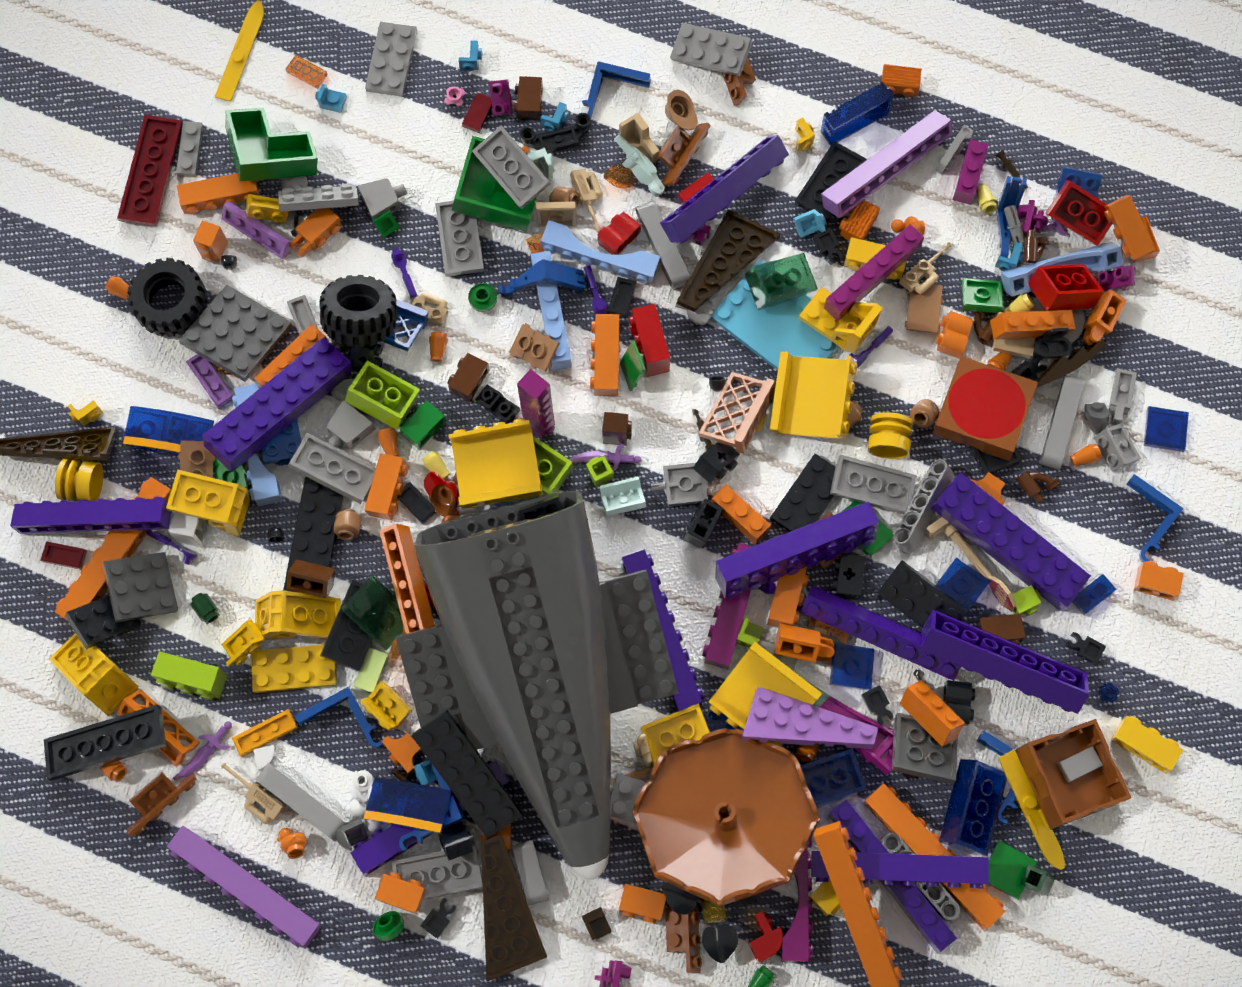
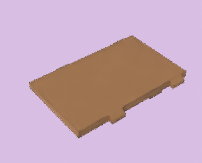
(924, 310)
(534, 347)
(196, 458)

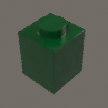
(1038, 880)

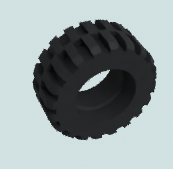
(155, 277)
(358, 294)

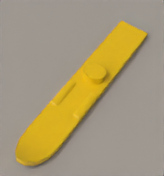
(240, 52)
(1029, 804)

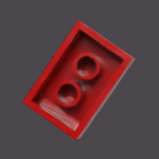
(1080, 213)
(1065, 287)
(650, 340)

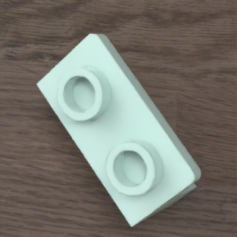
(543, 161)
(622, 496)

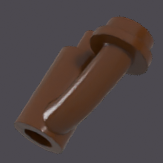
(1033, 247)
(984, 335)
(1031, 488)

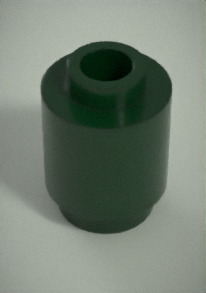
(204, 608)

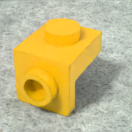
(806, 134)
(87, 414)

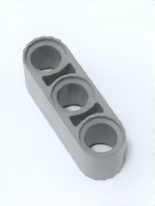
(530, 872)

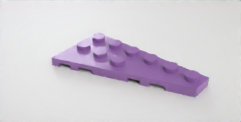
(797, 722)

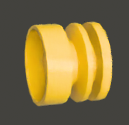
(890, 435)
(78, 480)

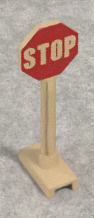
(998, 588)

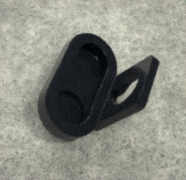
(1052, 344)

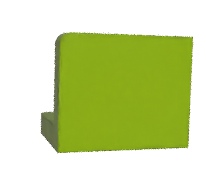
(749, 634)

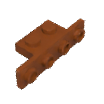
(735, 83)
(679, 150)
(155, 797)
(683, 936)

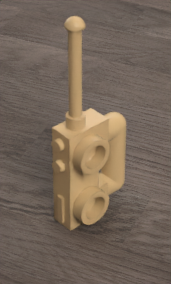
(587, 196)
(923, 268)
(435, 315)
(641, 749)
(259, 794)

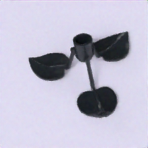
(717, 940)

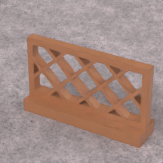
(754, 413)

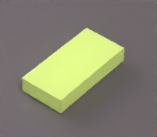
(371, 670)

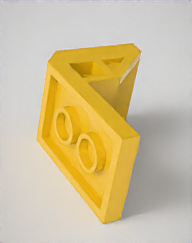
(850, 329)
(210, 499)
(294, 613)
(93, 674)

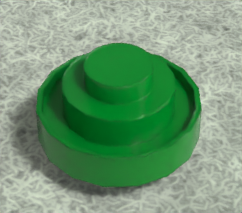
(482, 297)
(388, 926)

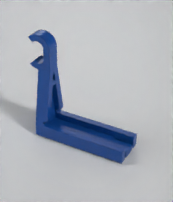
(617, 73)
(1010, 195)
(547, 272)
(1160, 501)
(334, 700)
(999, 748)
(454, 808)

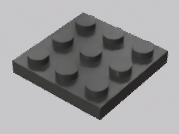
(140, 587)
(920, 754)

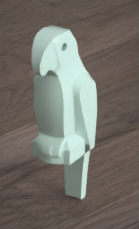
(641, 167)

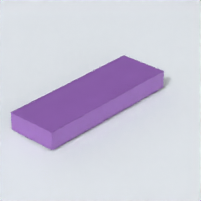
(210, 380)

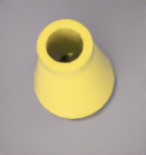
(986, 199)
(1022, 303)
(435, 463)

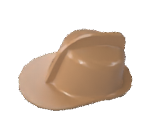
(681, 110)

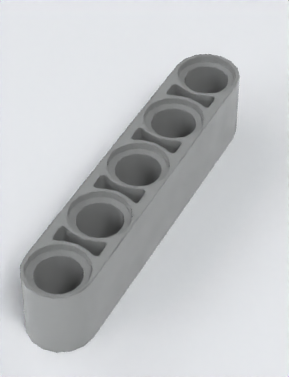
(670, 258)
(1062, 422)
(919, 511)
(300, 801)
(944, 897)

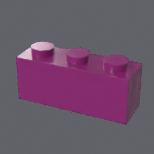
(970, 172)

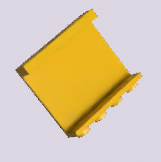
(813, 396)
(495, 463)
(756, 670)

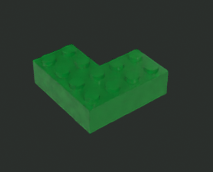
(267, 155)
(485, 198)

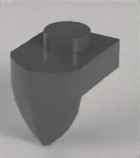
(1097, 416)
(351, 834)

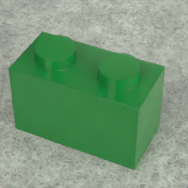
(422, 424)

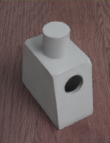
(381, 196)
(348, 427)

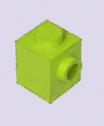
(599, 470)
(1027, 601)

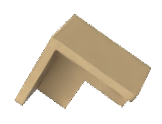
(636, 133)

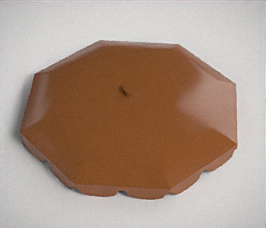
(725, 816)

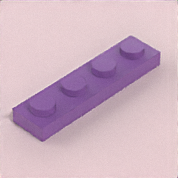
(255, 230)

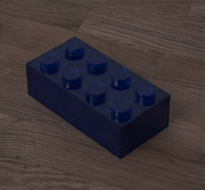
(834, 778)
(973, 807)

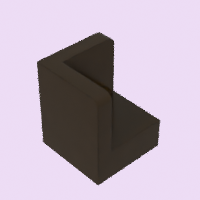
(596, 924)

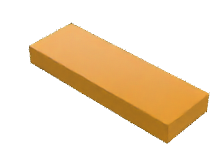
(265, 733)

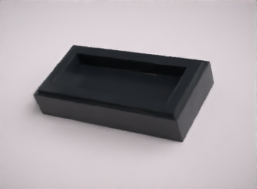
(622, 297)
(416, 503)

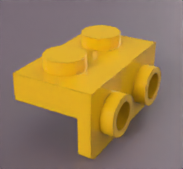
(265, 209)
(242, 643)
(386, 706)

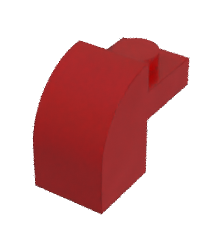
(770, 942)

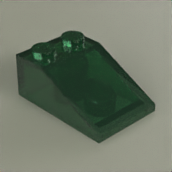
(780, 281)
(375, 612)

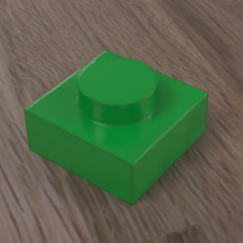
(385, 223)

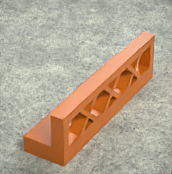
(174, 750)

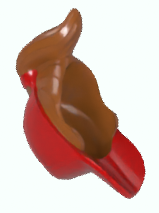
(443, 496)

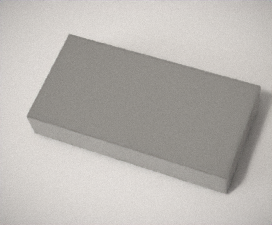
(301, 313)
(1079, 764)

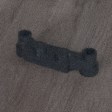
(557, 139)

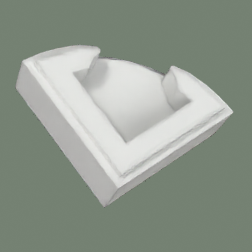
(264, 756)

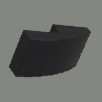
(497, 405)

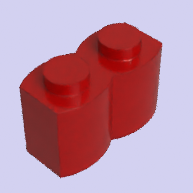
(618, 234)

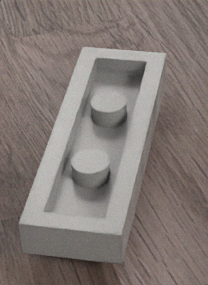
(189, 149)

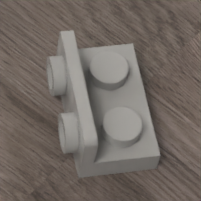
(1117, 447)

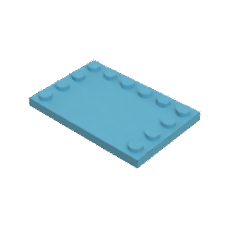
(772, 328)

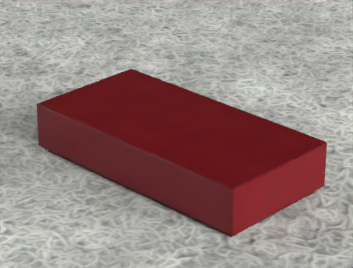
(477, 113)
(63, 555)

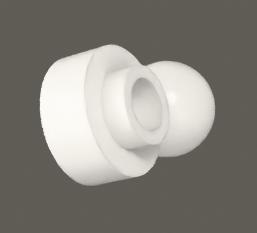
(367, 785)
(358, 810)

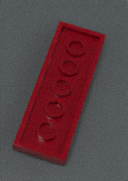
(150, 170)

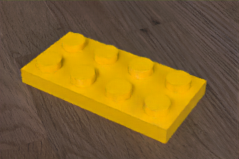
(291, 669)

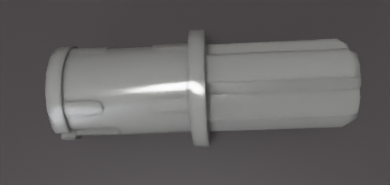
(1014, 224)

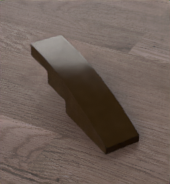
(1062, 366)

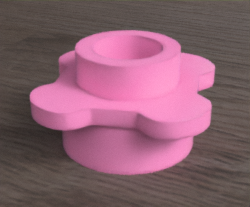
(454, 91)

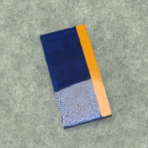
(162, 429)
(408, 805)

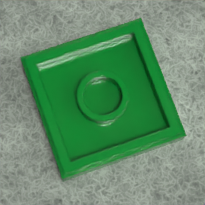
(982, 295)
(1007, 869)

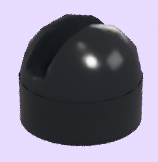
(229, 260)
(716, 383)
(275, 535)

